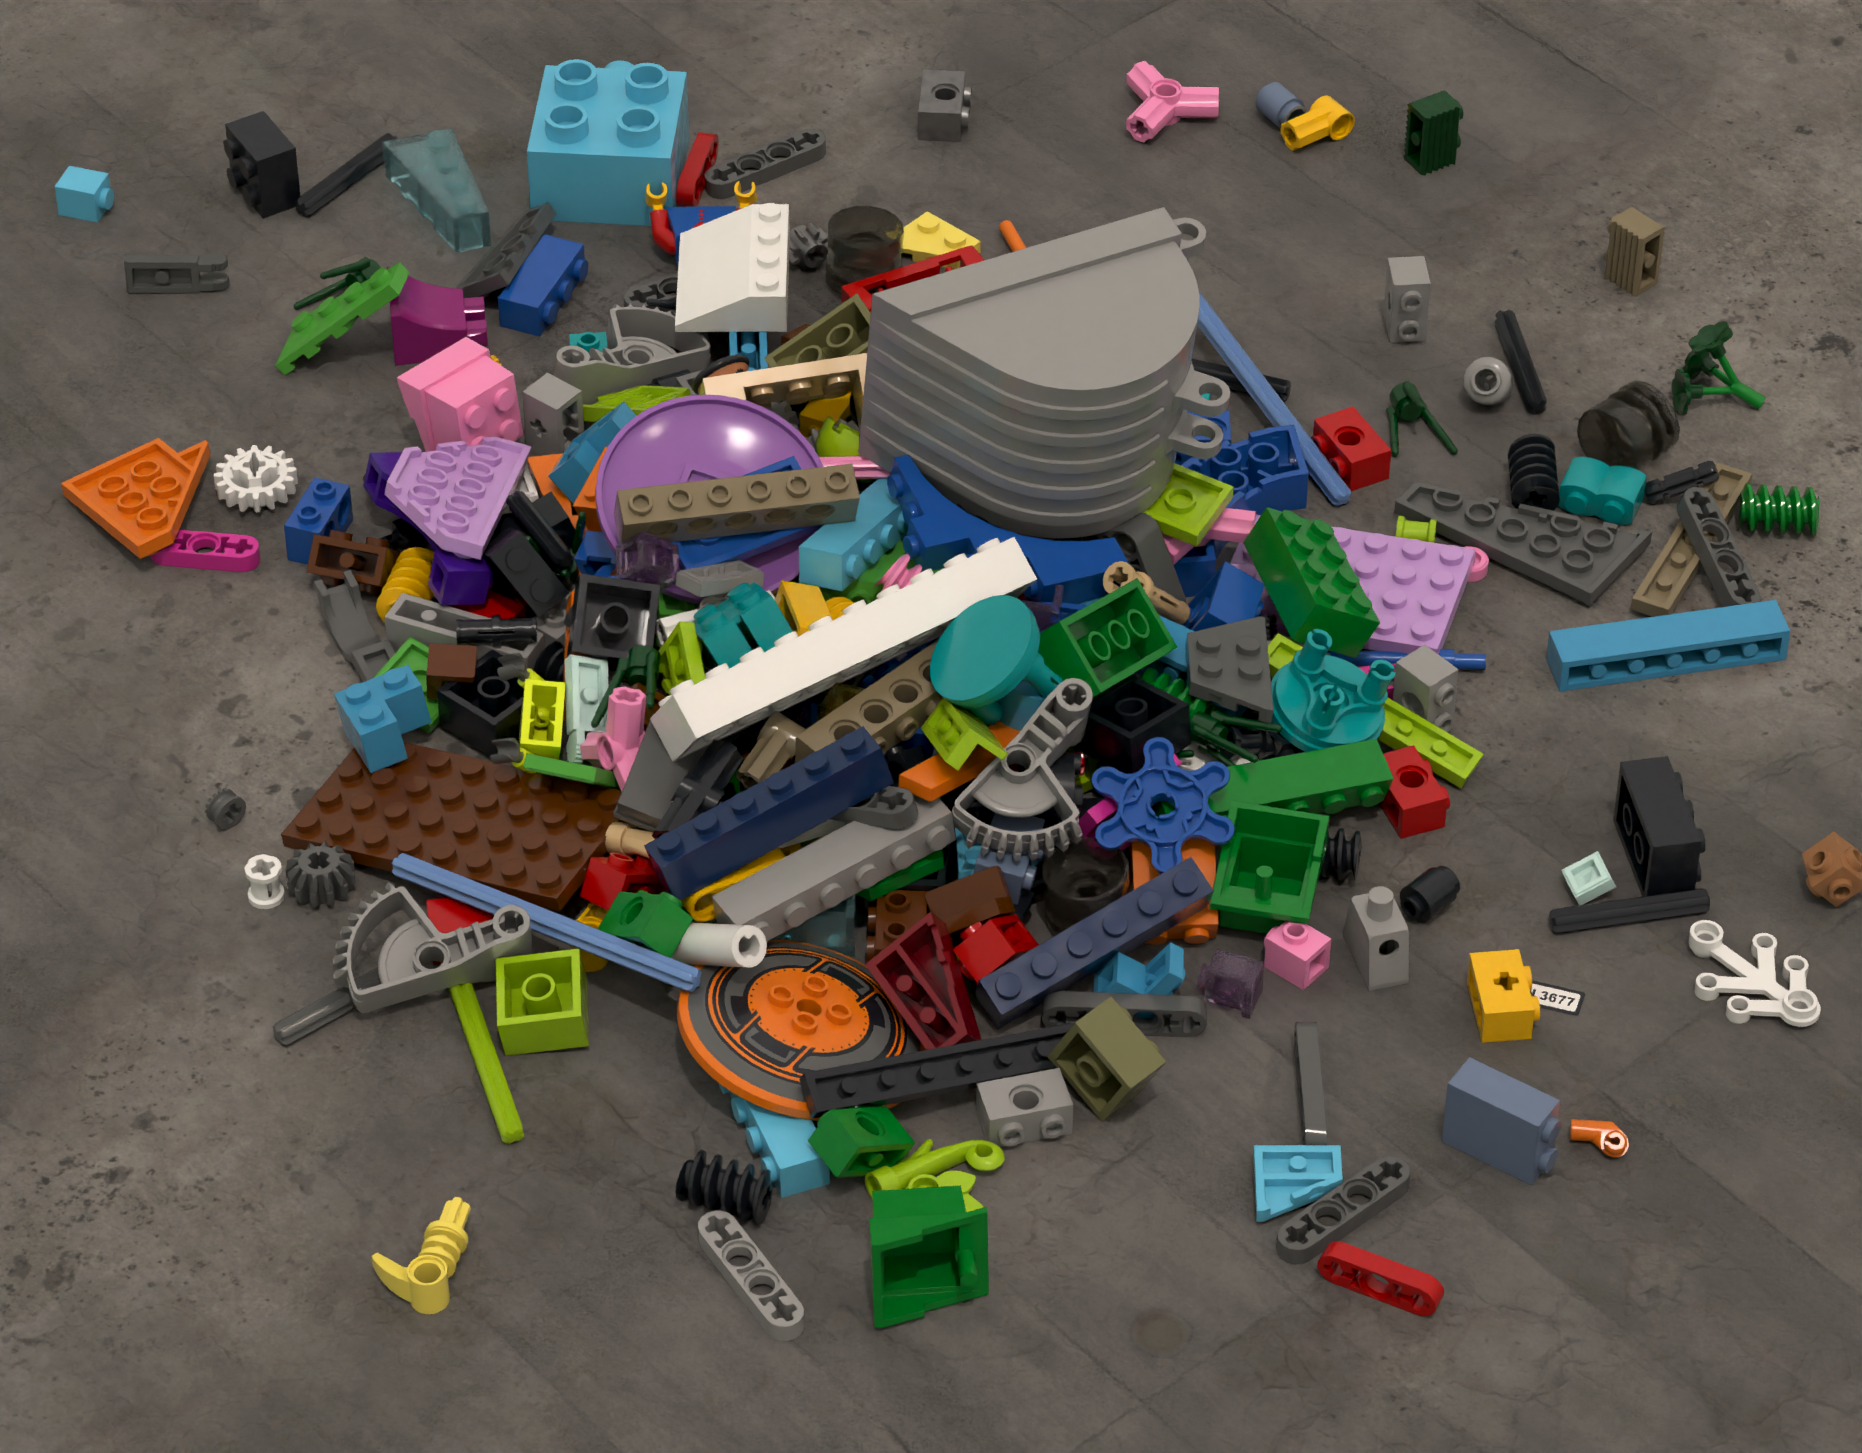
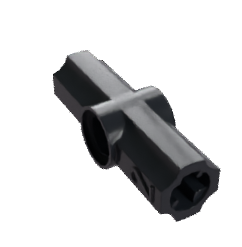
(702, 787)

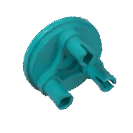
(988, 655)
(1328, 699)

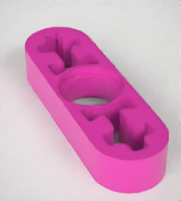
(230, 560)

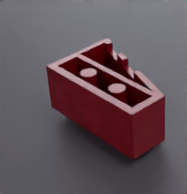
(927, 984)

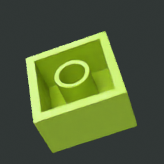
(542, 1002)

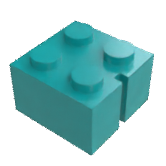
(737, 621)

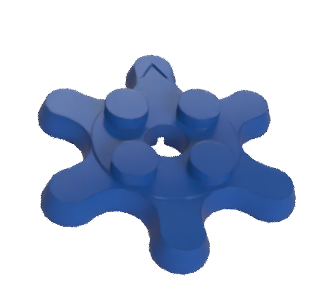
(1157, 782)

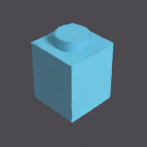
(83, 194)

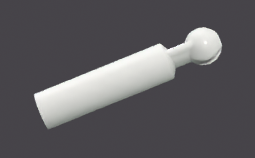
(721, 945)

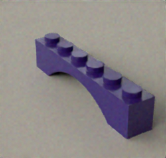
(451, 577)

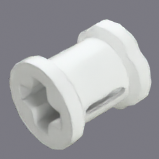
(264, 881)

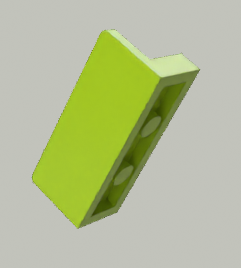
(957, 733)

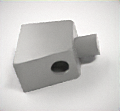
(1377, 923)

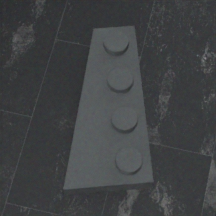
(508, 253)

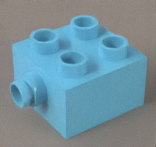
(607, 138)

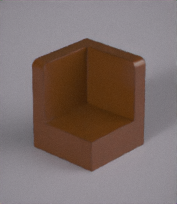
(449, 663)

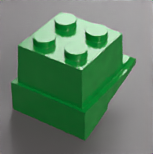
(1269, 867)
(925, 1252)

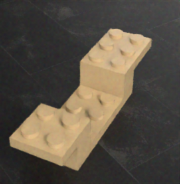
(795, 382)

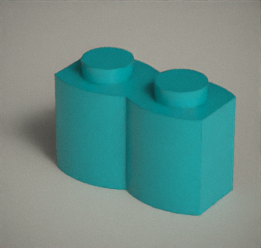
(1602, 490)

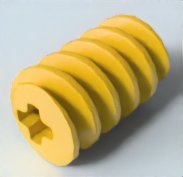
(407, 576)

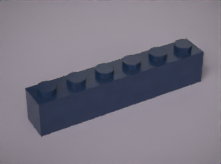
(769, 814)
(1093, 942)

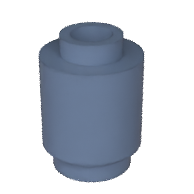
(1279, 103)

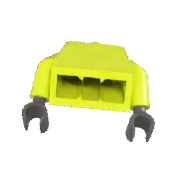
(540, 715)

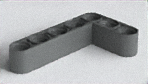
(1144, 550)

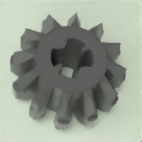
(320, 875)

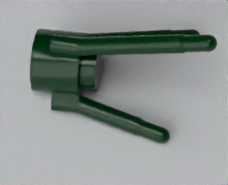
(357, 272)
(1409, 406)
(571, 572)
(640, 668)
(1211, 735)

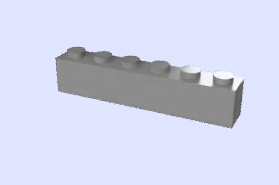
(831, 871)

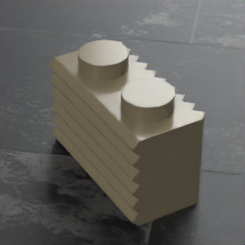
(1634, 251)

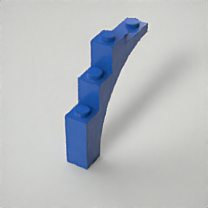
(944, 530)

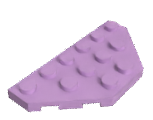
(458, 490)

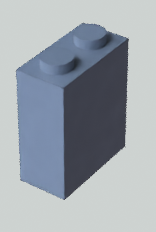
(1501, 1121)

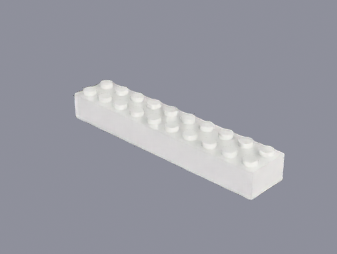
(836, 648)

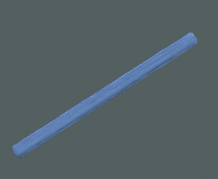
(1270, 402)
(549, 923)

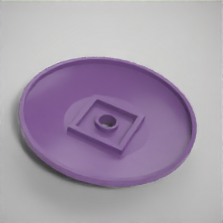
(702, 441)

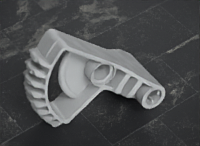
(635, 355)
(1043, 740)
(465, 954)

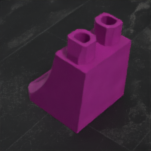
(432, 319)

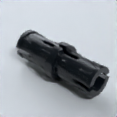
(469, 630)

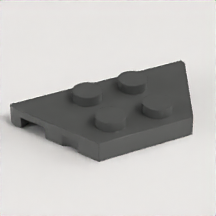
(1231, 666)

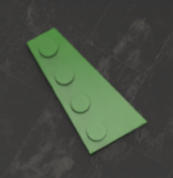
(340, 313)

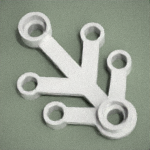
(1795, 1006)

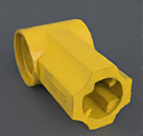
(1323, 119)

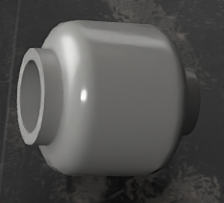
(1476, 376)

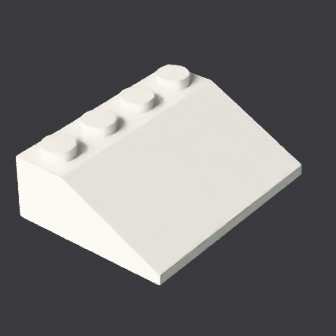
(735, 272)

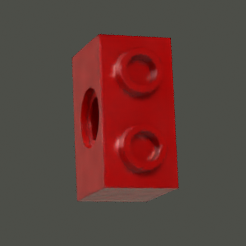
(1352, 448)
(1414, 798)

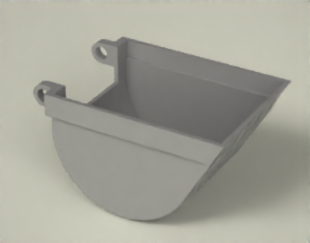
(1047, 377)

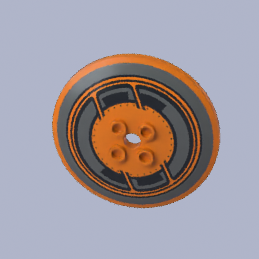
(787, 1018)

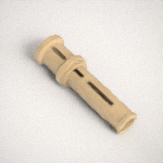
(1164, 603)

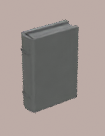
(652, 782)

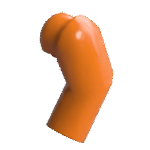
(1602, 1134)

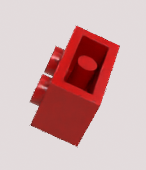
(618, 873)
(992, 946)

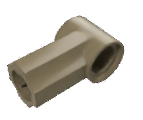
(772, 751)

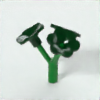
(1705, 347)

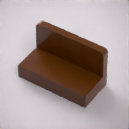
(971, 900)

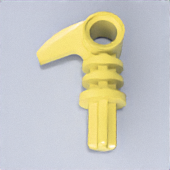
(426, 1277)

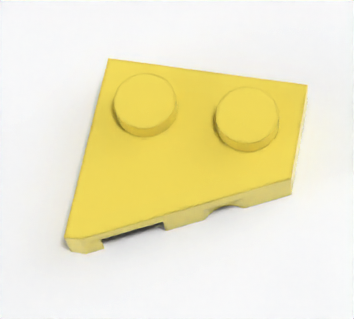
(932, 237)

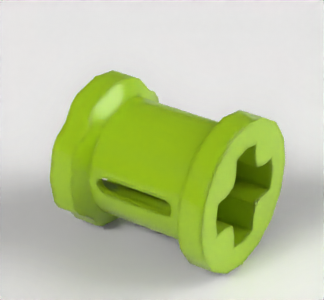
(1416, 530)

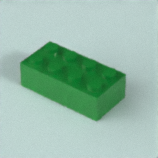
(1311, 580)
(1107, 639)

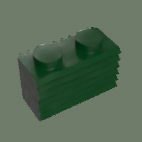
(1432, 132)

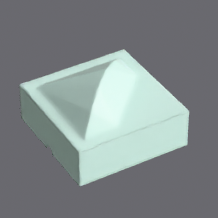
(1588, 878)

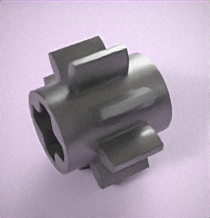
(807, 246)

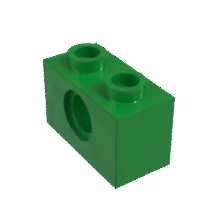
(647, 920)
(860, 1140)

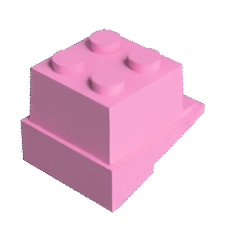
(461, 397)

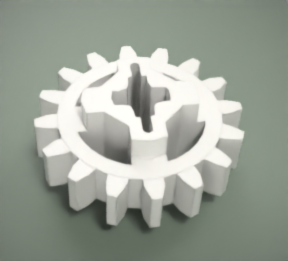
(255, 478)

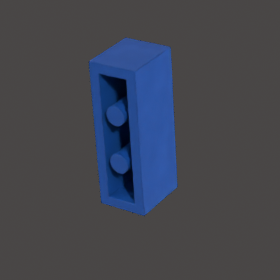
(542, 285)

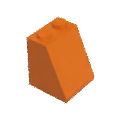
(1201, 925)

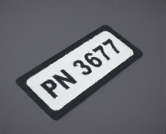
(1558, 998)

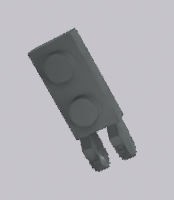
(175, 273)

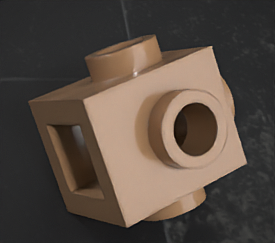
(1833, 869)

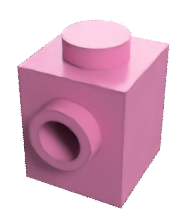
(1297, 953)

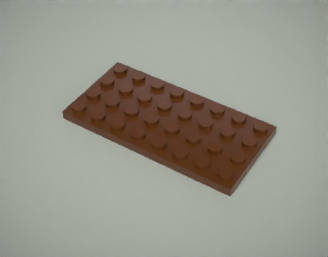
(466, 816)

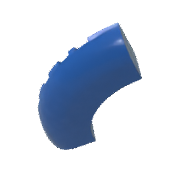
(1264, 472)

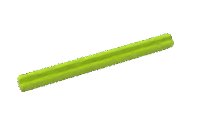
(487, 1063)

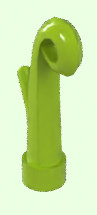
(980, 1155)

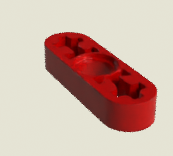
(692, 179)
(1342, 1266)

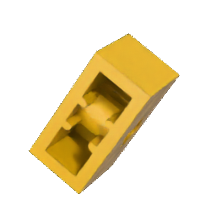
(1502, 995)

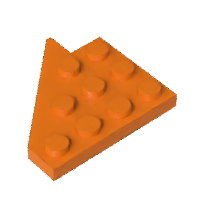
(141, 493)

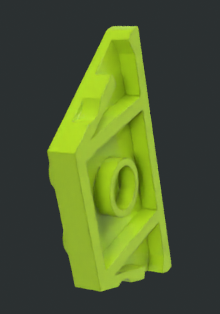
(636, 398)

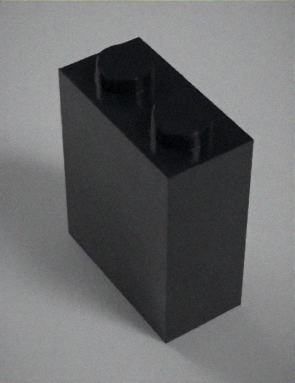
(524, 572)

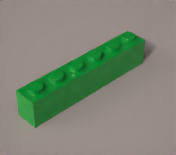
(1306, 781)

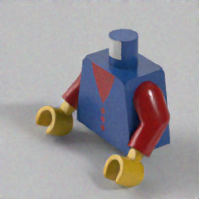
(675, 220)

